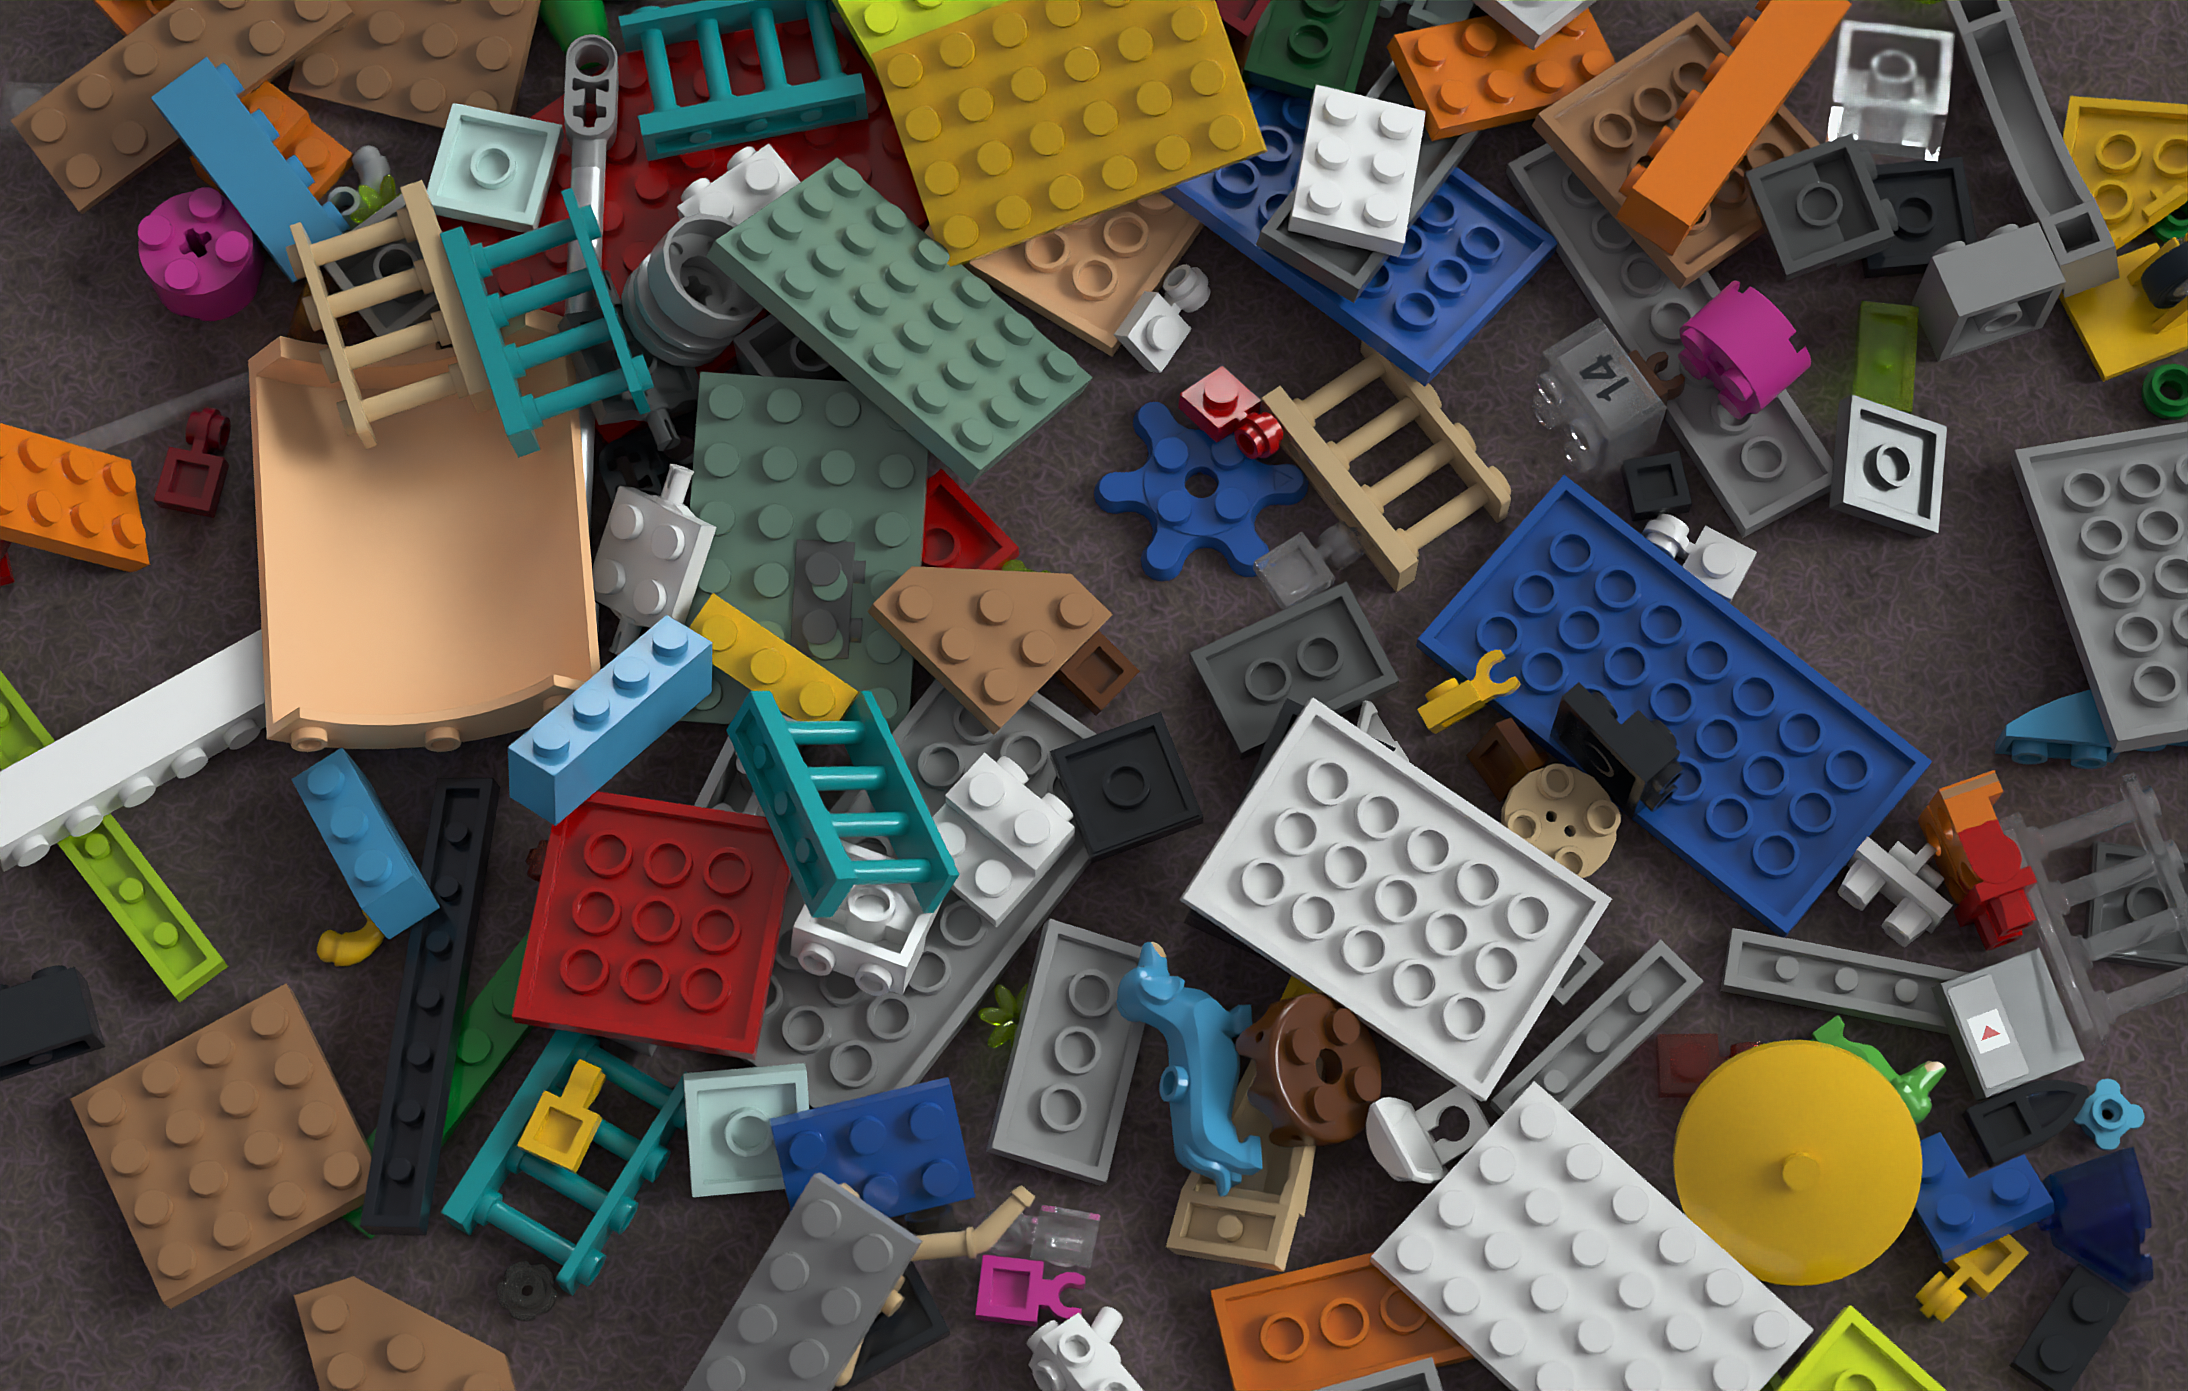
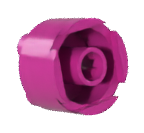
(200, 255)
(1742, 349)

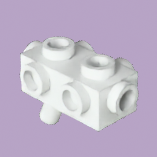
(1080, 1355)

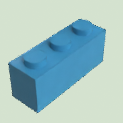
(365, 843)

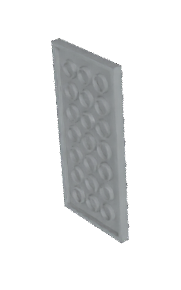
(888, 1042)

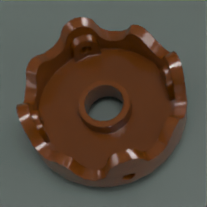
(1286, 1078)

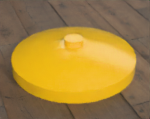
(1798, 1161)

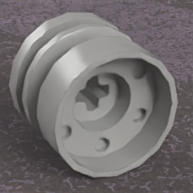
(682, 301)

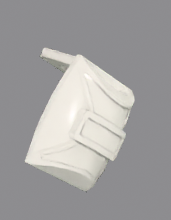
(1403, 1138)

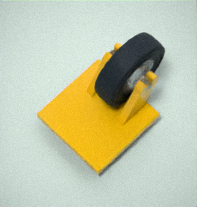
(2137, 315)

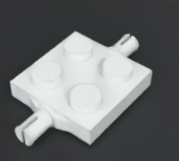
(650, 557)

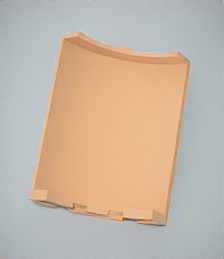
(421, 578)

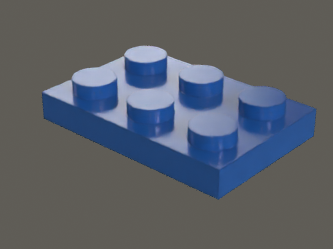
(890, 1147)

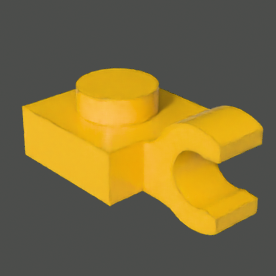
(1454, 702)
(562, 1125)

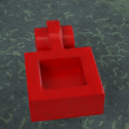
(1226, 406)

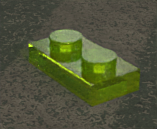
(1886, 354)

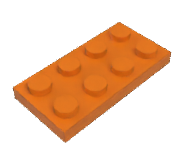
(1484, 77)
(70, 500)
(1324, 1328)

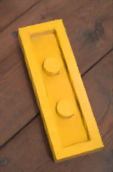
(770, 664)

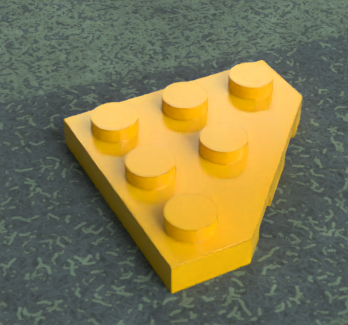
(2130, 159)

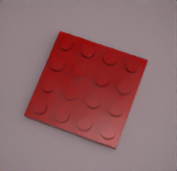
(655, 925)

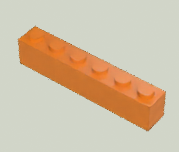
(1726, 118)

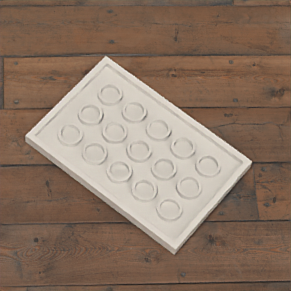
(1396, 899)
(1581, 1271)

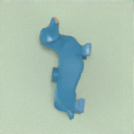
(1200, 1069)

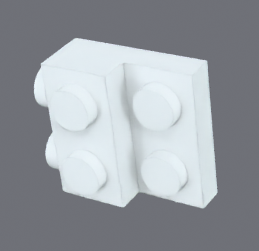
(747, 187)
(1001, 835)
(870, 937)

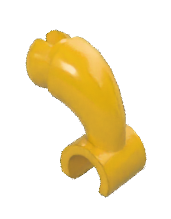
(349, 947)

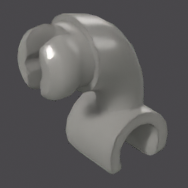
(371, 170)

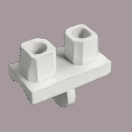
(1902, 879)

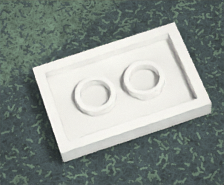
(1357, 171)

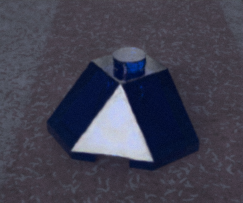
(2103, 1217)

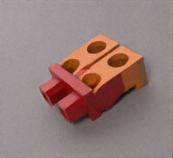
(1979, 860)

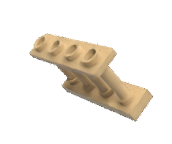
(447, 325)
(1362, 507)

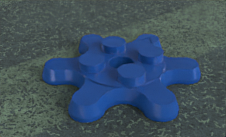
(1188, 522)

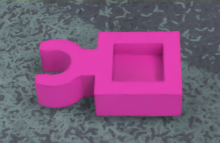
(1015, 1291)

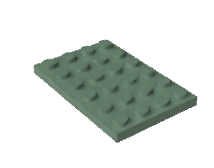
(899, 319)
(808, 465)

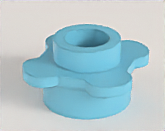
(2108, 1132)

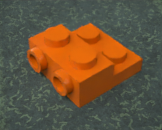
(316, 150)

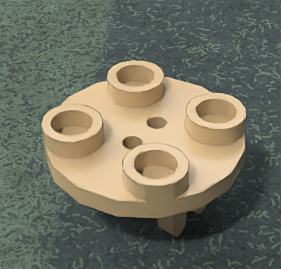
(1575, 803)

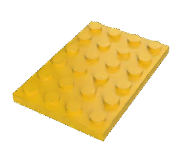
(1062, 113)

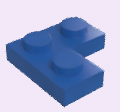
(1974, 1211)

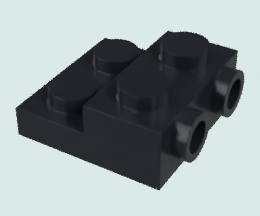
(1628, 759)

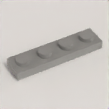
(1834, 980)
(1607, 1030)

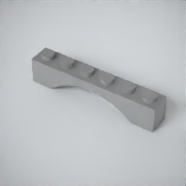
(2032, 142)

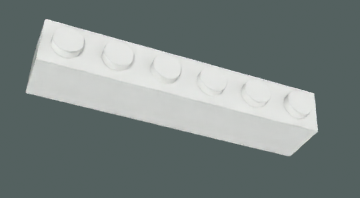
(131, 752)

